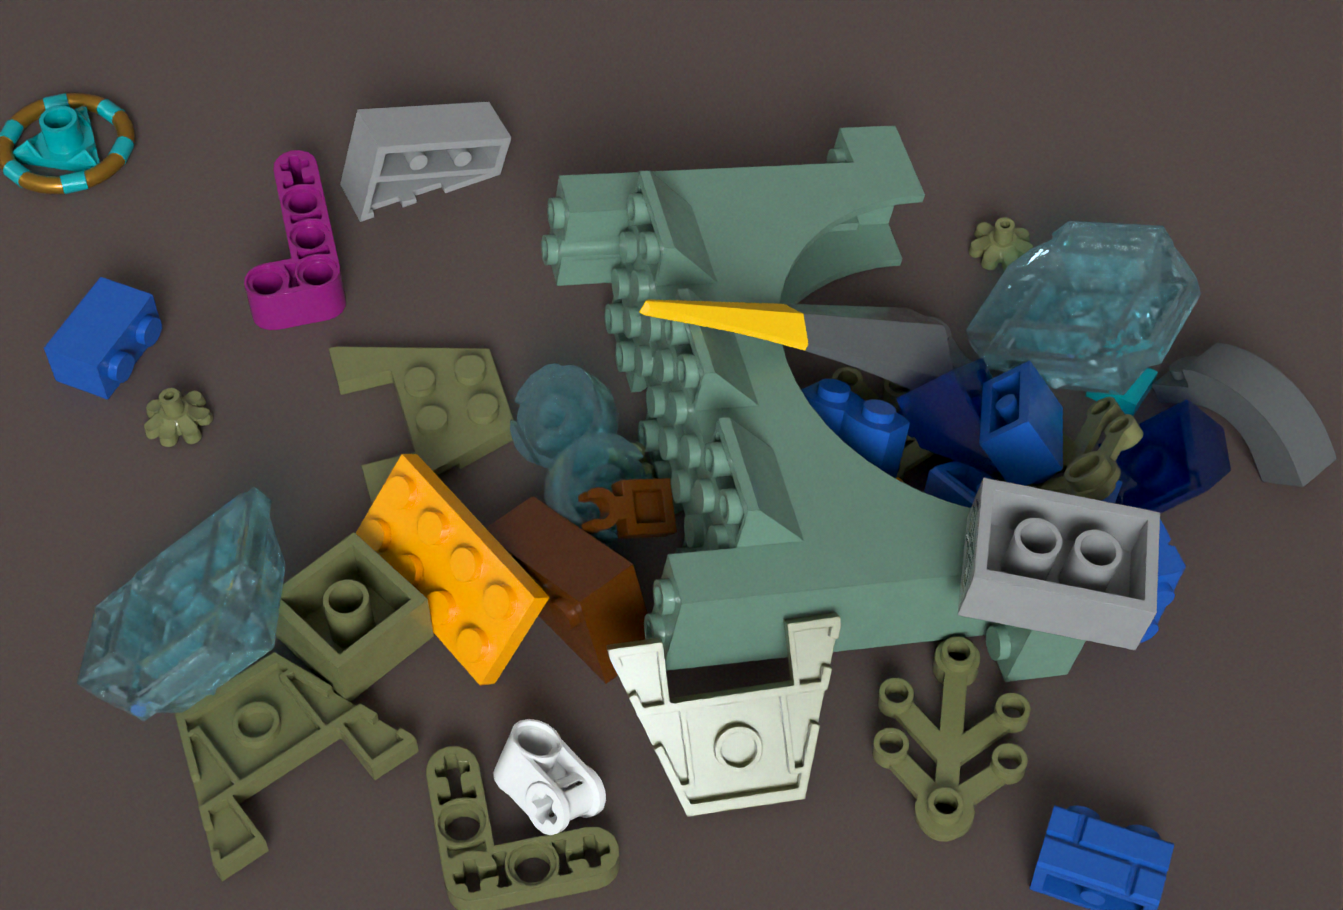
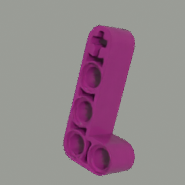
(309, 283)

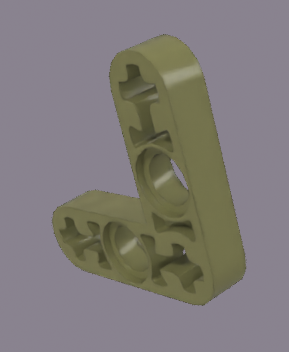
(482, 856)

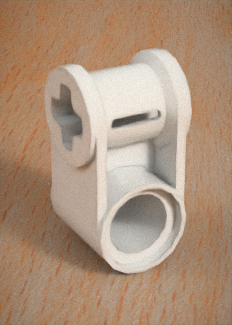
(542, 777)

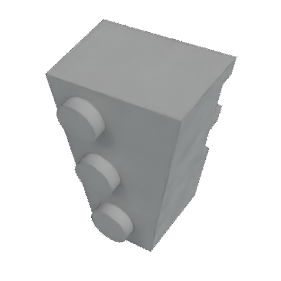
(418, 150)

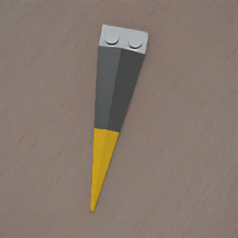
(875, 339)

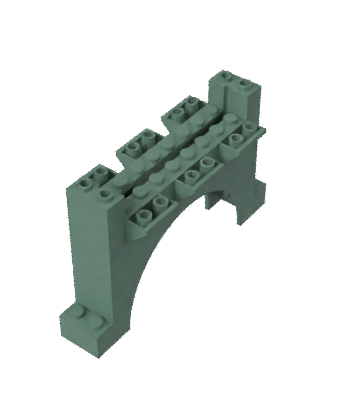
(770, 495)

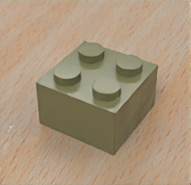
(352, 617)

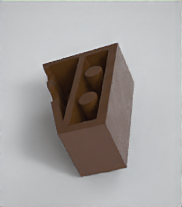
(589, 585)

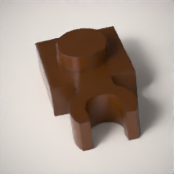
(637, 507)

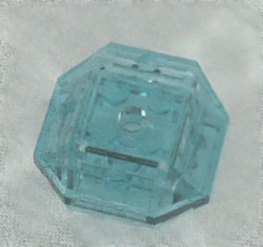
(1088, 306)
(189, 615)

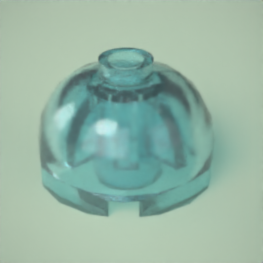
(559, 408)
(608, 461)

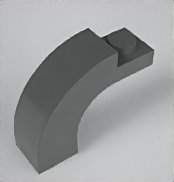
(1261, 404)

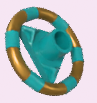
(64, 143)

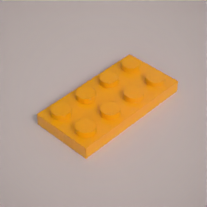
(473, 586)

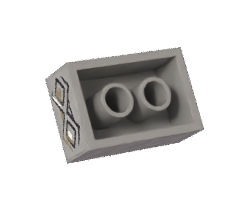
(1060, 564)

